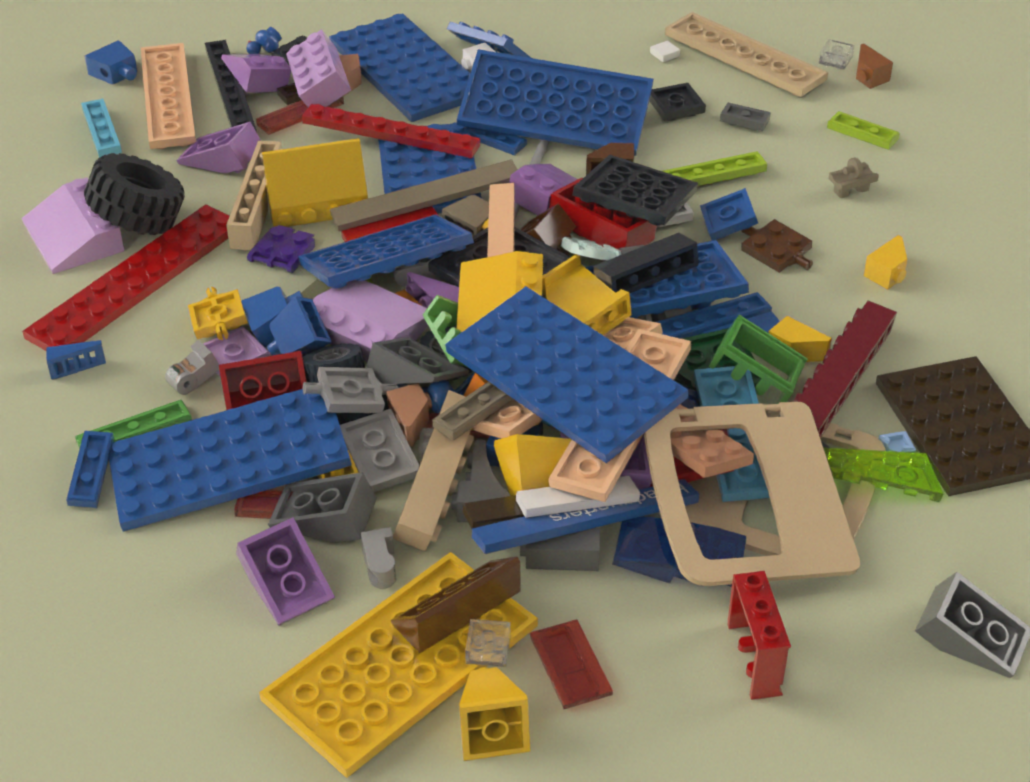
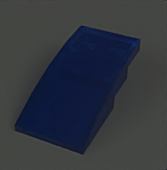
(646, 550)

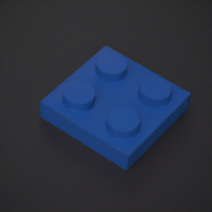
(729, 214)

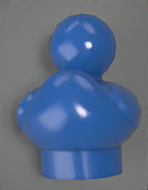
(265, 39)
(438, 393)

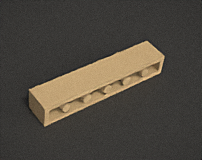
(251, 202)
(432, 485)

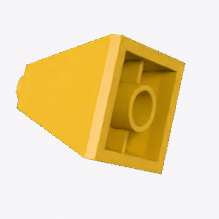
(528, 460)
(493, 716)

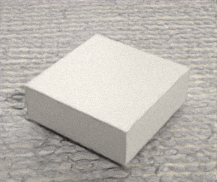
(665, 51)

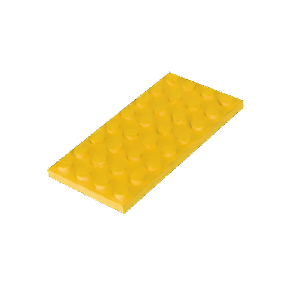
(372, 682)

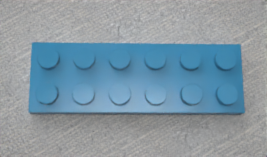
(718, 388)

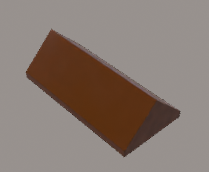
(459, 602)

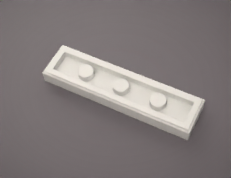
(552, 501)

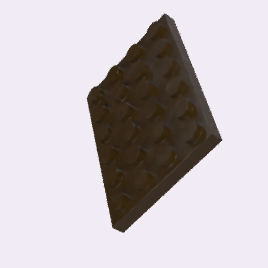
(960, 424)

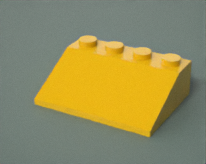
(312, 180)
(493, 280)

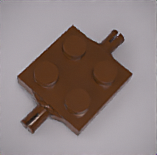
(777, 246)

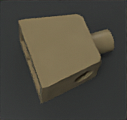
(468, 213)

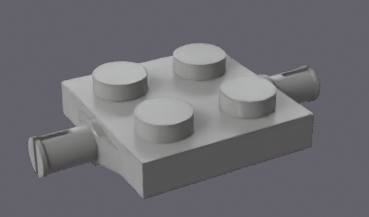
(349, 390)

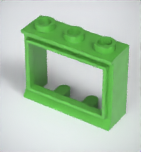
(439, 315)
(768, 349)

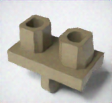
(855, 175)

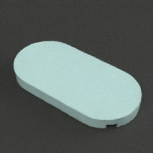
(589, 248)

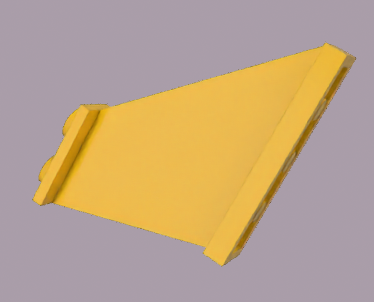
(585, 296)

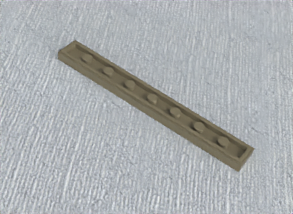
(421, 195)

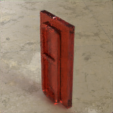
(571, 664)

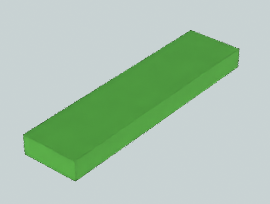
(145, 422)

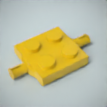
(217, 314)

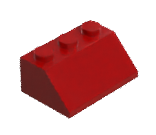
(261, 378)

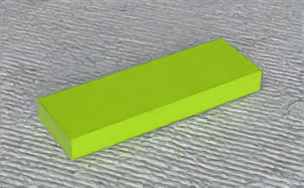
(863, 130)

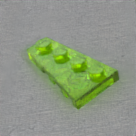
(886, 468)

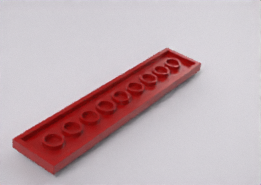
(131, 280)

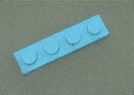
(101, 127)

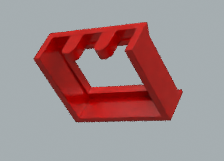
(756, 608)

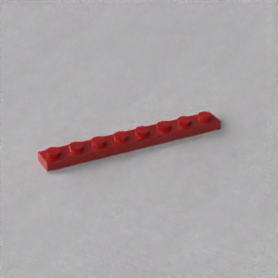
(391, 130)

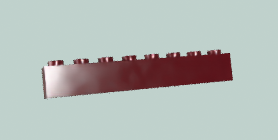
(846, 363)

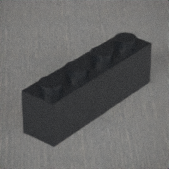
(649, 264)

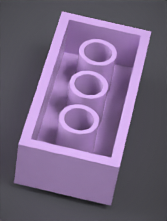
(318, 70)

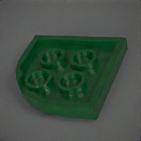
(701, 354)

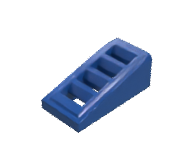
(58, 357)

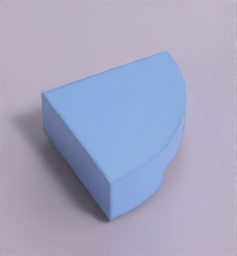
(897, 442)

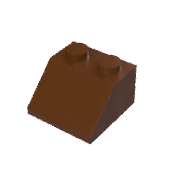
(550, 226)

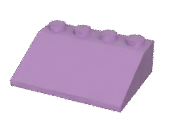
(69, 230)
(368, 314)

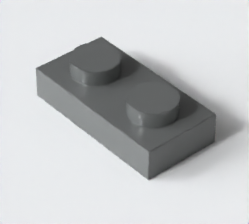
(745, 116)

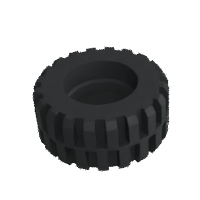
(134, 194)

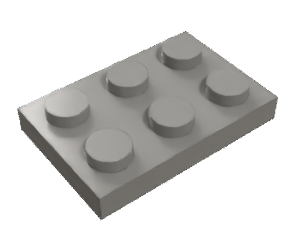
(380, 450)

